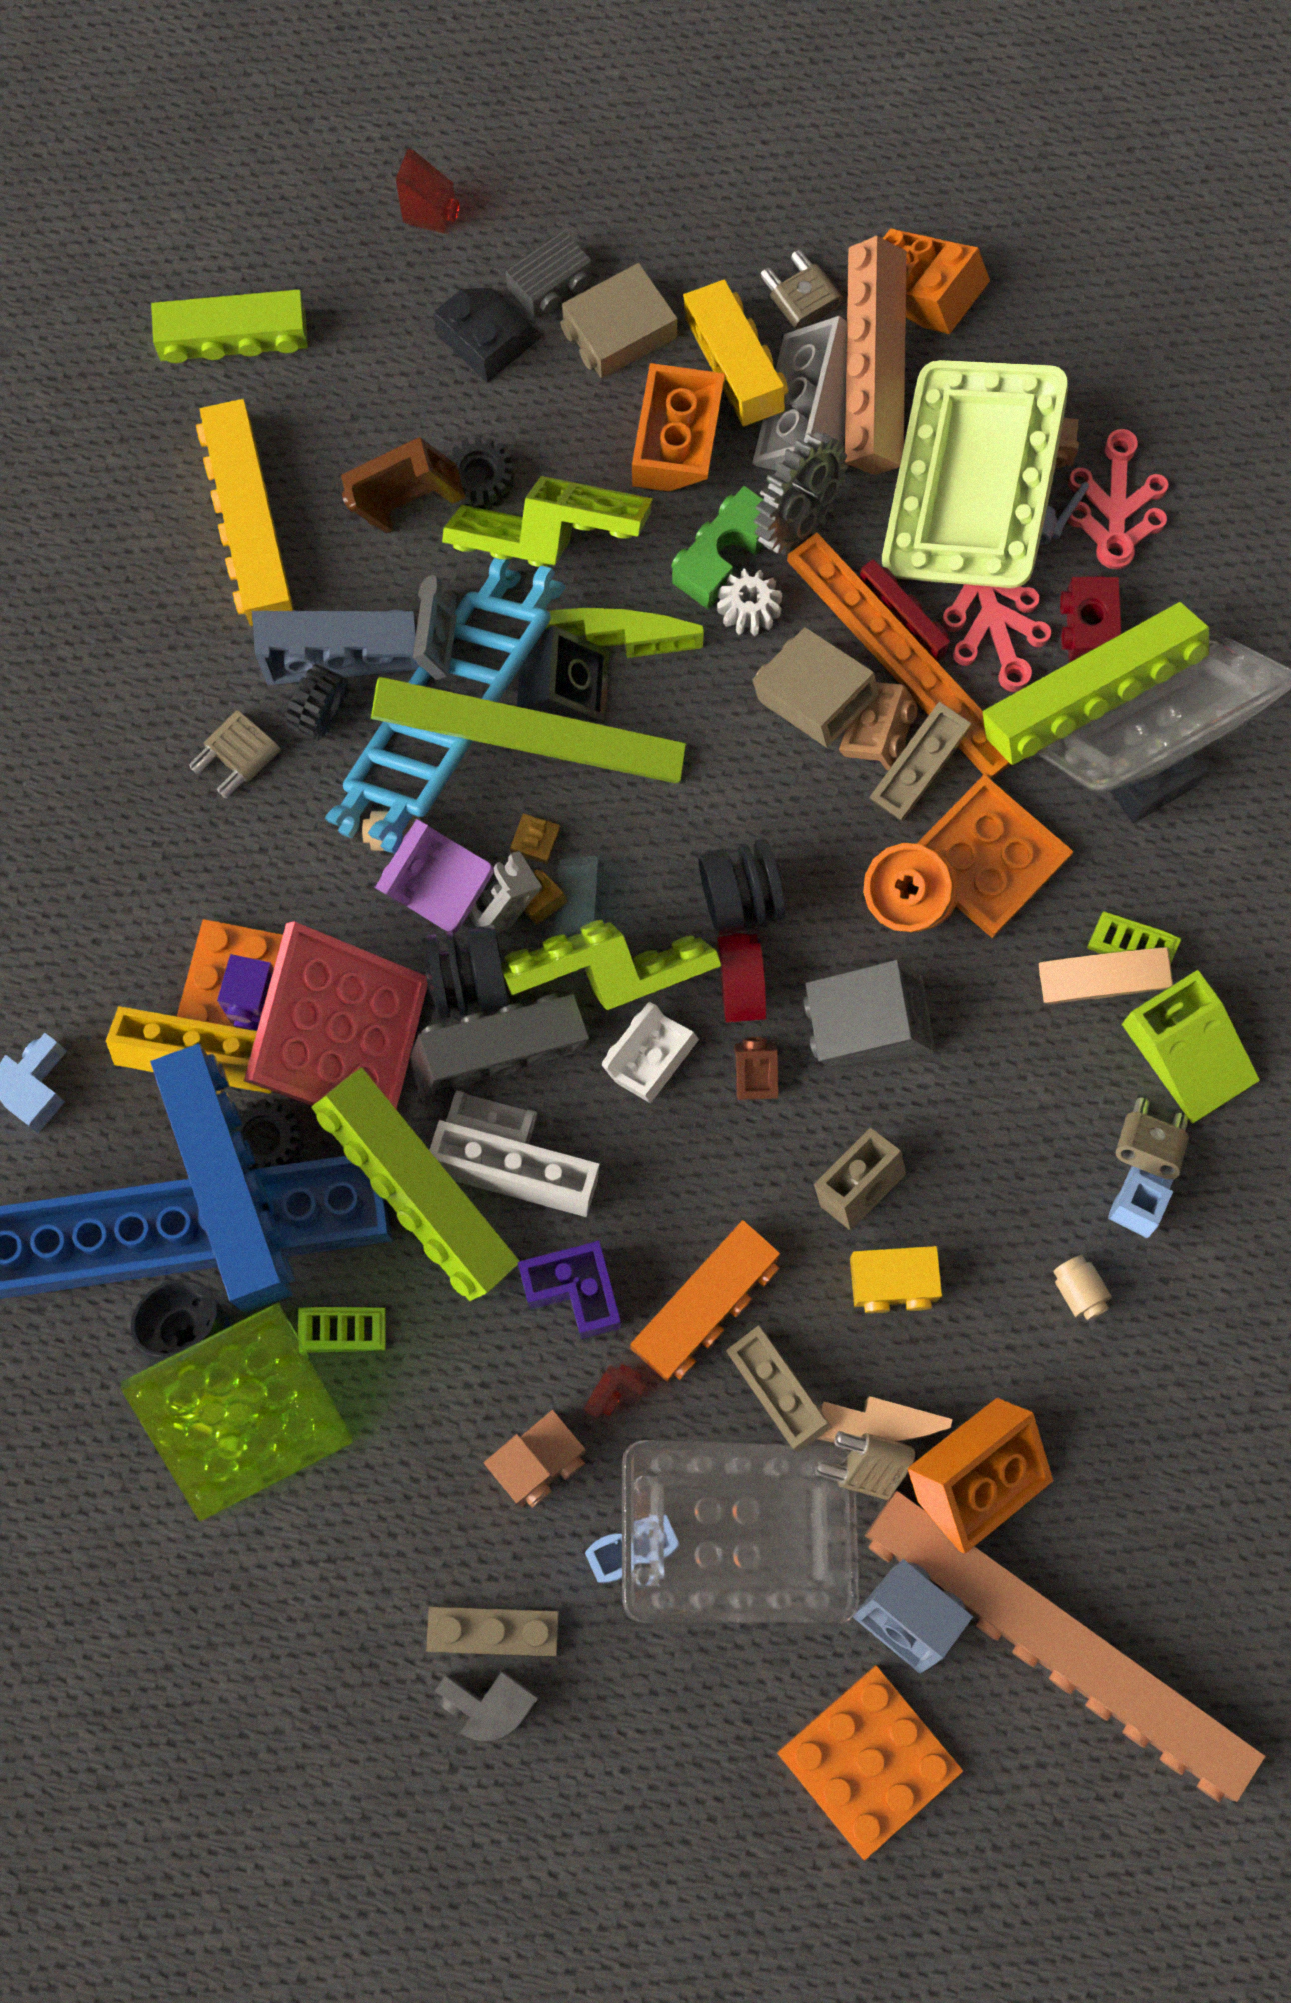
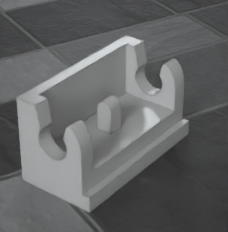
(507, 895)
(492, 1117)

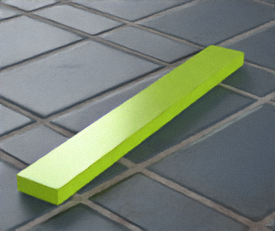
(527, 730)

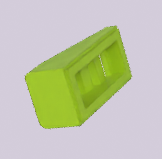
(1152, 936)
(305, 1329)

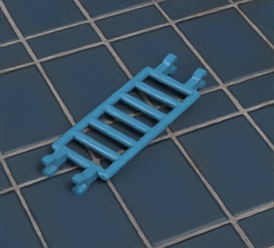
(402, 806)

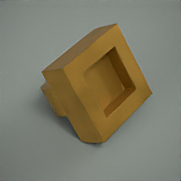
(535, 838)
(546, 900)

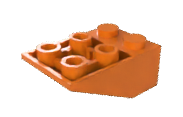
(940, 279)

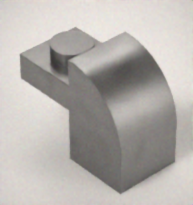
(496, 1714)

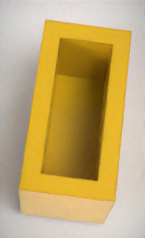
(895, 1278)

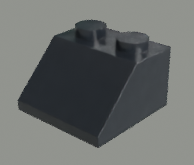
(484, 330)
(565, 677)
(1155, 792)

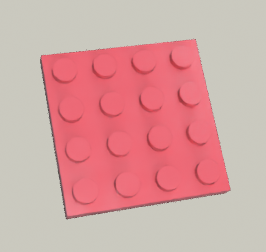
(333, 1014)

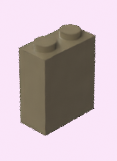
(618, 321)
(815, 686)

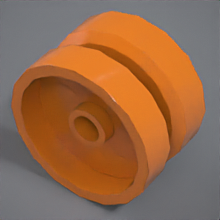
(888, 883)

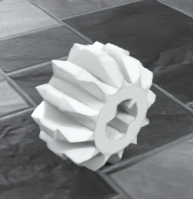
(748, 613)

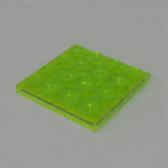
(237, 1411)

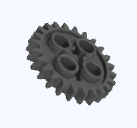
(800, 492)

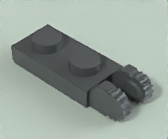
(435, 627)

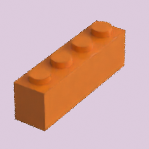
(705, 1301)

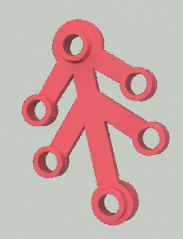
(1117, 507)
(996, 618)

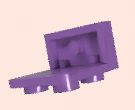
(435, 877)

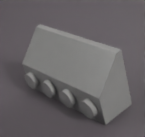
(815, 374)

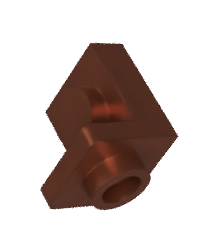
(756, 1069)

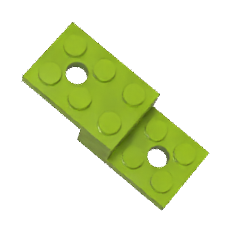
(547, 521)
(608, 964)

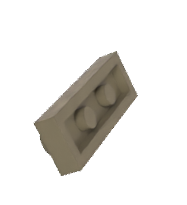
(920, 761)
(778, 1389)
(492, 1631)

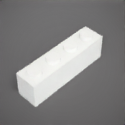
(515, 1168)

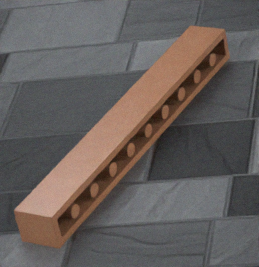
(1070, 1652)

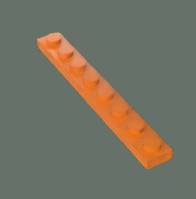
(893, 645)

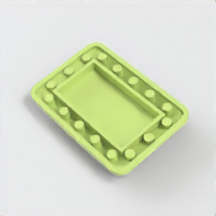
(976, 473)

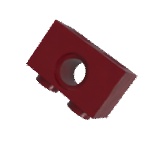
(1095, 599)

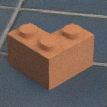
(536, 1459)

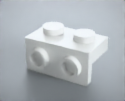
(648, 1052)

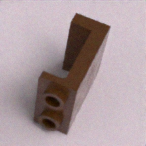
(398, 479)

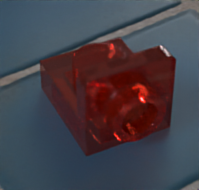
(605, 1395)

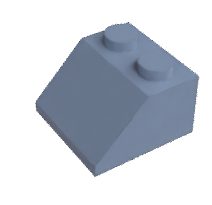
(913, 1616)

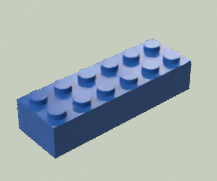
(221, 1178)

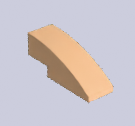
(1105, 975)
(883, 1420)

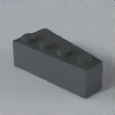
(496, 1044)

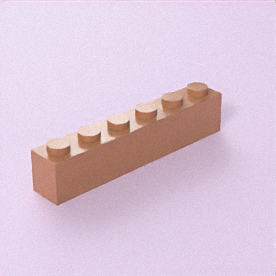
(875, 356)

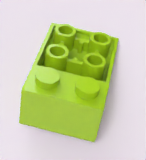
(1192, 1046)

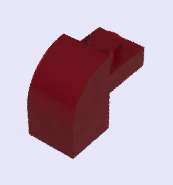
(742, 977)

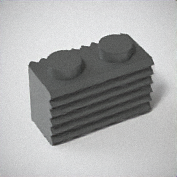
(549, 275)

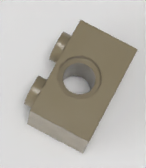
(860, 1178)

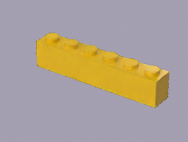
(245, 509)

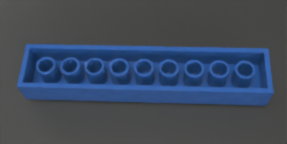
(162, 1232)

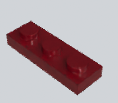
(905, 609)

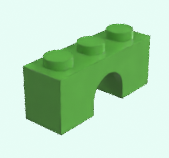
(700, 568)

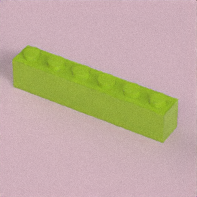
(1096, 683)
(415, 1185)

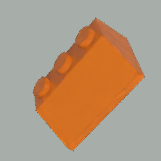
(676, 427)
(982, 1473)

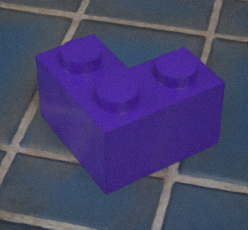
(245, 990)
(578, 1276)

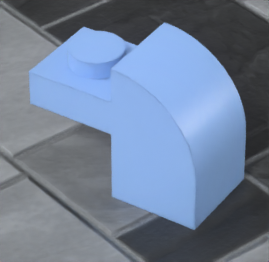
(22, 1083)
(1141, 1202)

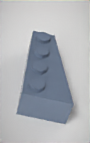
(339, 640)

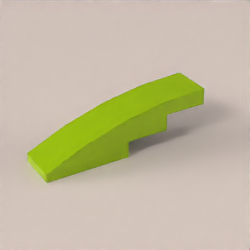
(639, 631)

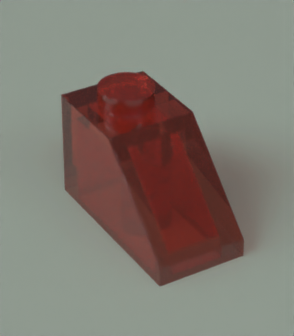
(425, 194)

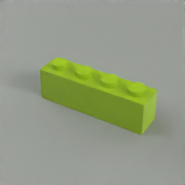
(229, 326)

